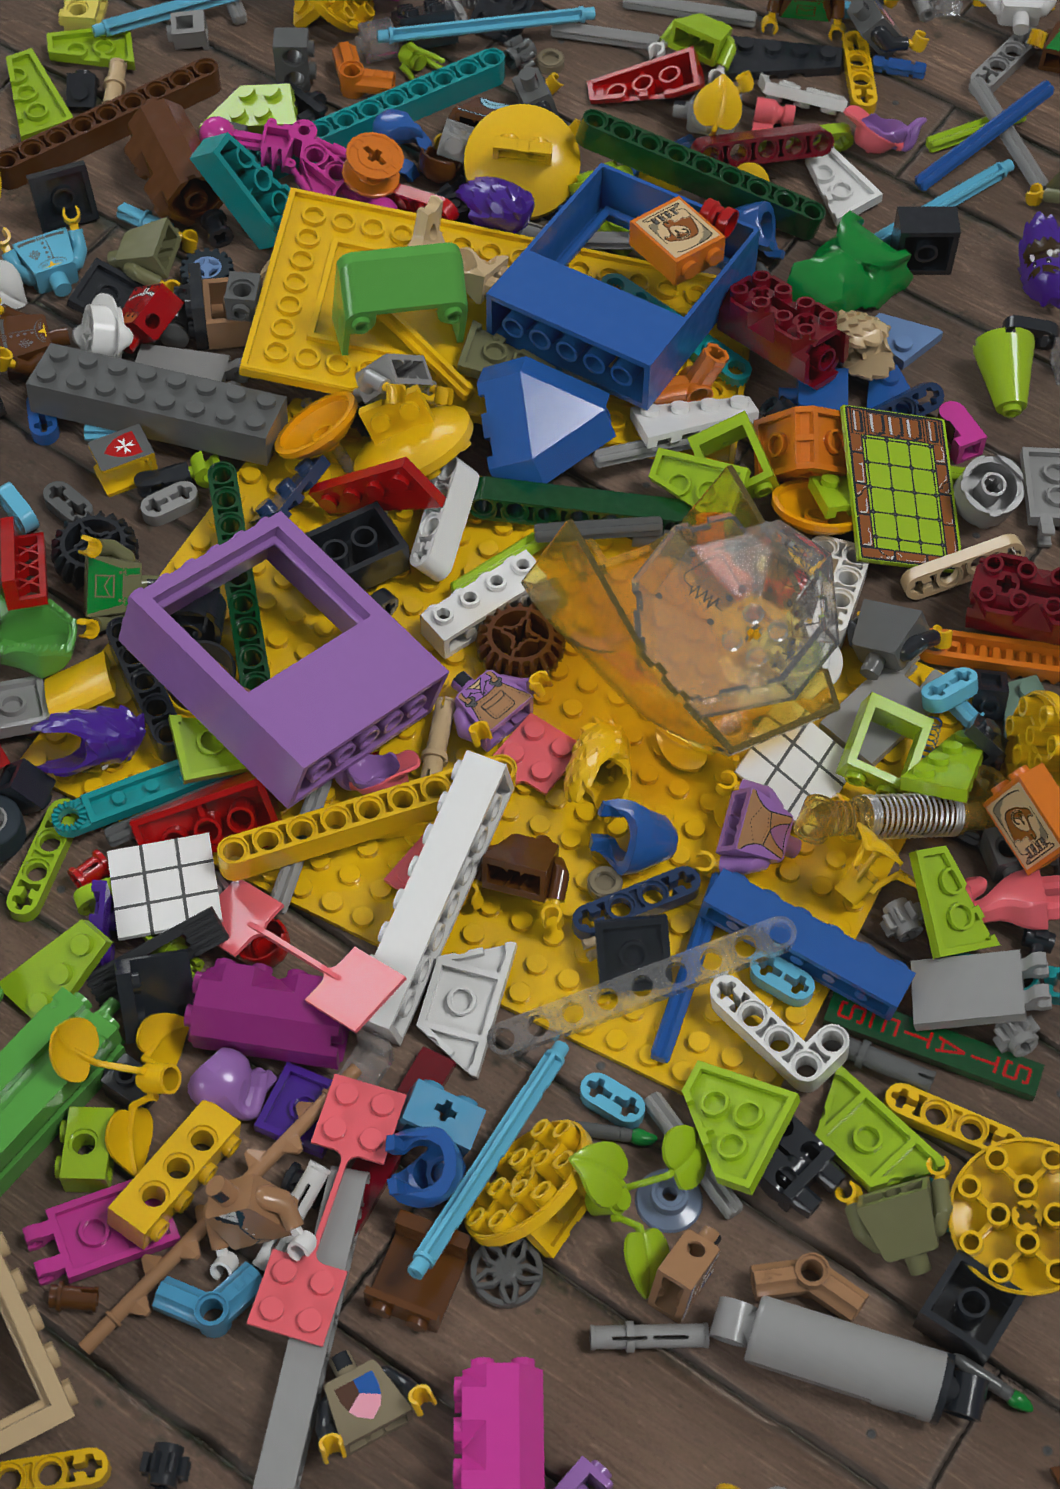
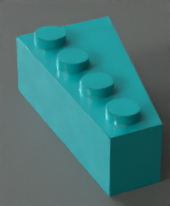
(243, 186)

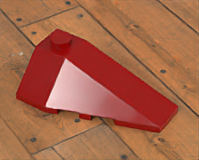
(656, 79)
(219, 810)

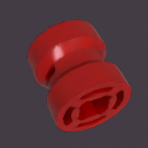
(721, 218)

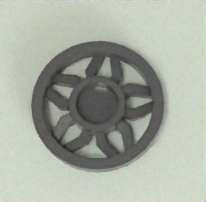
(507, 1274)

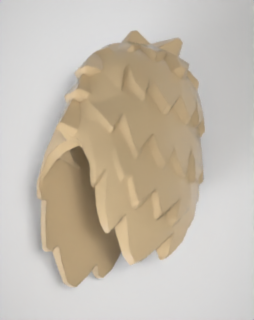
(868, 345)

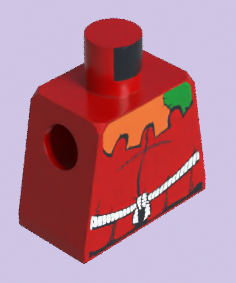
(149, 313)

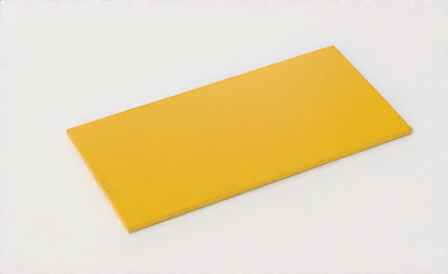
(293, 325)

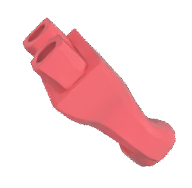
(1018, 899)

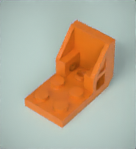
(802, 443)

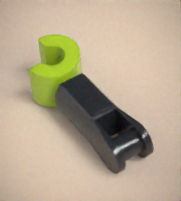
(158, 479)

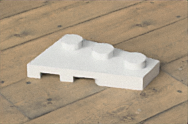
(829, 102)
(842, 185)

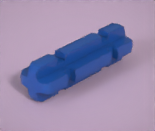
(899, 67)

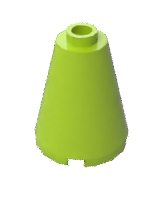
(1006, 367)

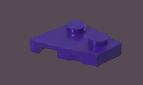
(104, 916)

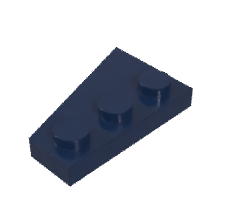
(290, 490)

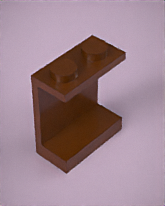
(413, 1300)

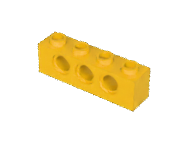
(205, 1125)

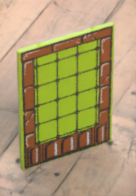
(899, 487)

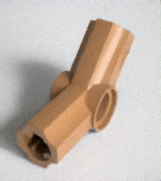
(785, 1280)

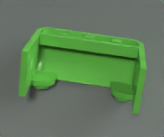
(398, 282)

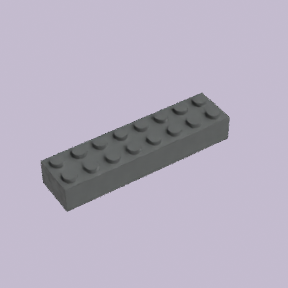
(164, 402)

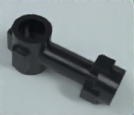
(1037, 942)

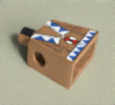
(685, 1273)

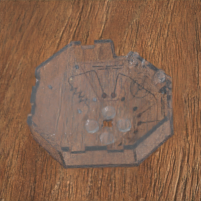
(716, 584)

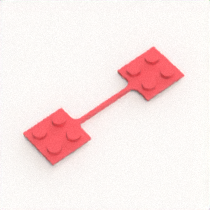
(541, 761)
(348, 990)
(303, 1294)

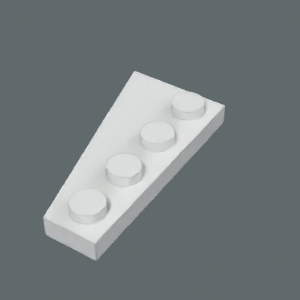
(683, 417)

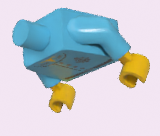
(49, 259)

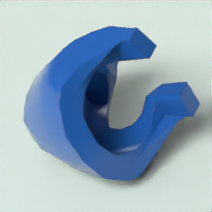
(403, 130)
(762, 216)
(651, 837)
(433, 1174)

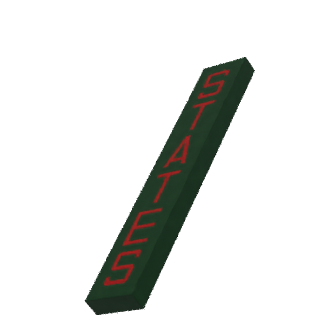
(939, 1048)

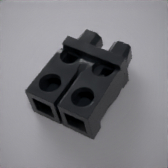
(796, 1166)

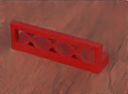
(15, 570)

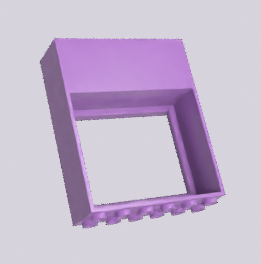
(314, 713)

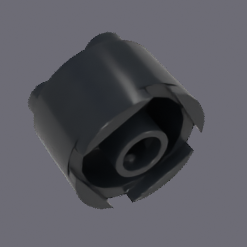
(204, 617)

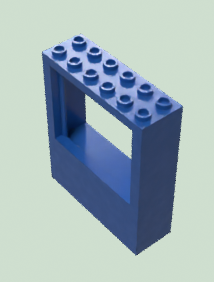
(586, 322)

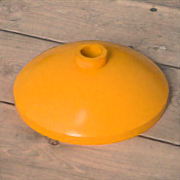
(317, 427)
(799, 509)

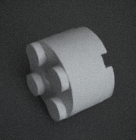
(979, 505)

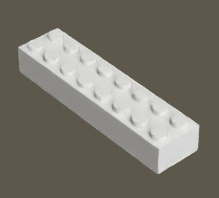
(439, 885)

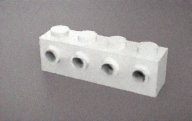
(455, 620)

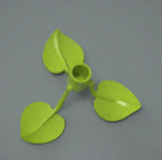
(602, 1173)

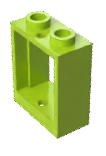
(729, 432)
(893, 717)

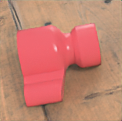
(769, 113)

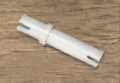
(315, 1176)

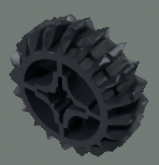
(68, 541)

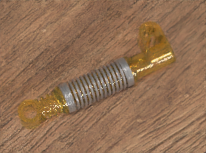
(901, 815)

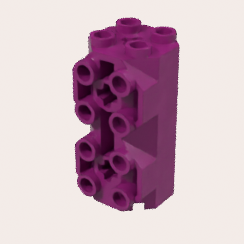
(263, 1015)

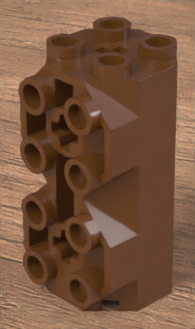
(161, 151)

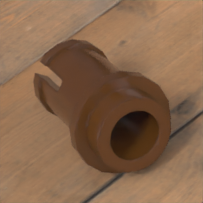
(73, 1297)

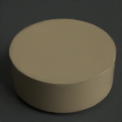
(550, 61)
(603, 882)

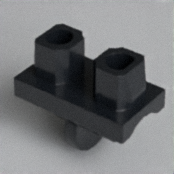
(309, 105)

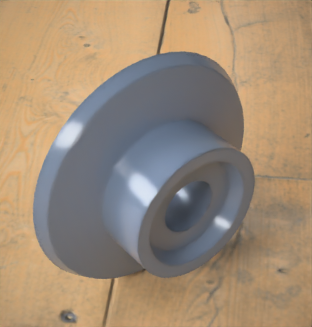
(664, 1214)

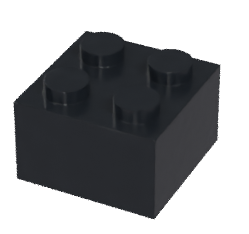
(929, 236)
(967, 1312)

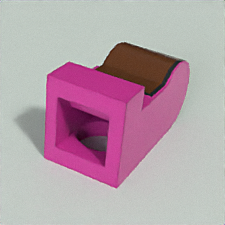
(962, 432)

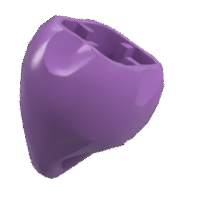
(231, 1084)

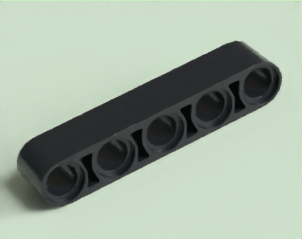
(149, 701)

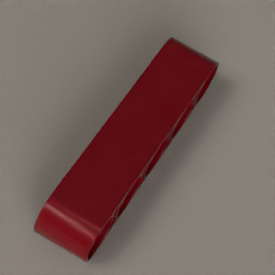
(775, 147)

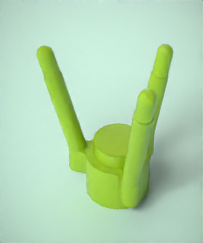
(416, 58)

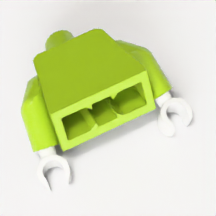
(708, 36)

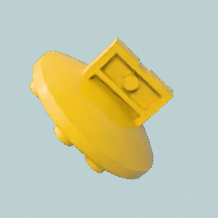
(340, 13)
(527, 149)
(415, 431)
(1034, 734)
(534, 1190)
(1011, 1214)

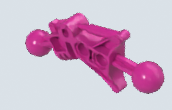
(282, 142)

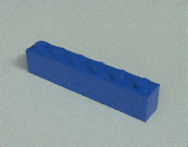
(819, 949)

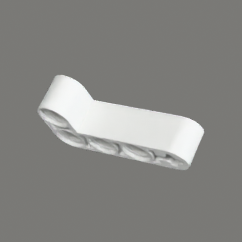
(443, 527)
(848, 579)
(774, 1029)

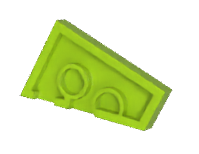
(947, 909)
(60, 964)

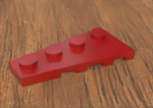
(392, 484)

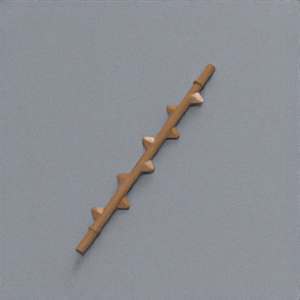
(188, 1248)

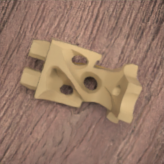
(478, 273)

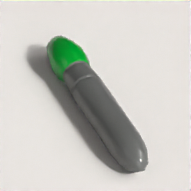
(615, 1133)
(1013, 1397)

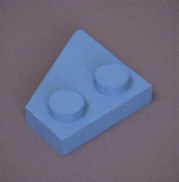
(909, 339)

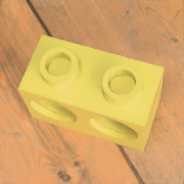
(82, 13)

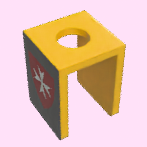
(121, 458)

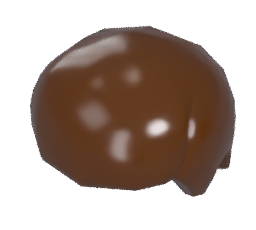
(438, 168)

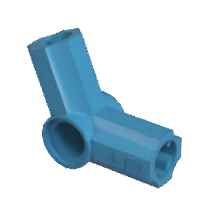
(191, 1304)

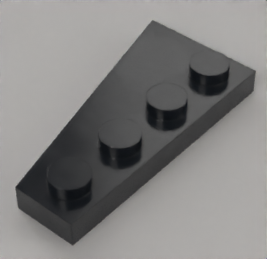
(783, 58)

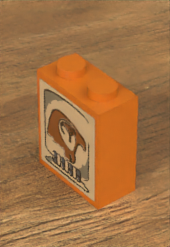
(677, 240)
(1028, 815)

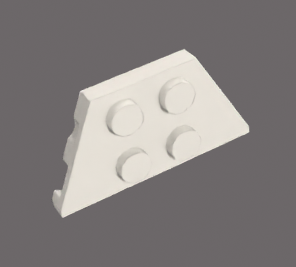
(465, 1002)

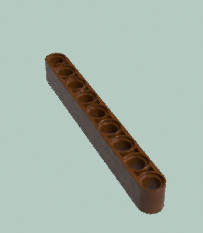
(104, 123)

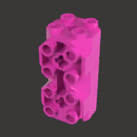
(499, 1425)

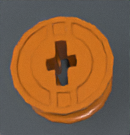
(372, 165)

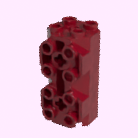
(789, 334)
(1015, 599)

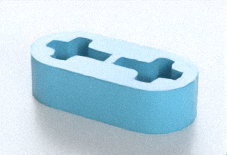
(16, 506)
(949, 690)
(781, 980)
(617, 1095)

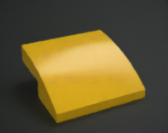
(80, 685)

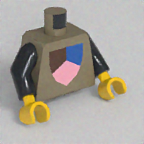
(365, 1405)

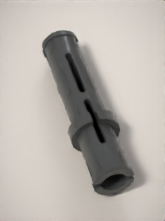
(885, 1063)

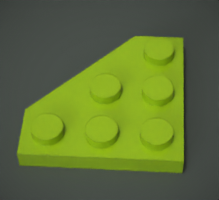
(737, 1122)

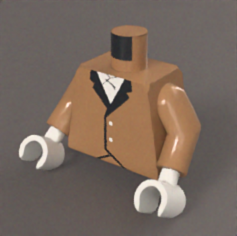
(251, 1213)

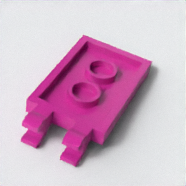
(85, 1238)

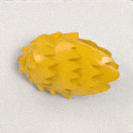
(599, 765)

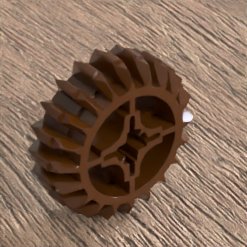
(508, 631)

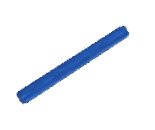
(984, 135)
(678, 1004)

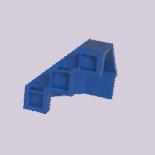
(540, 419)

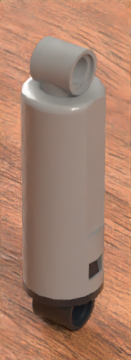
(850, 1359)

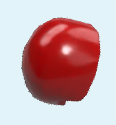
(264, 951)

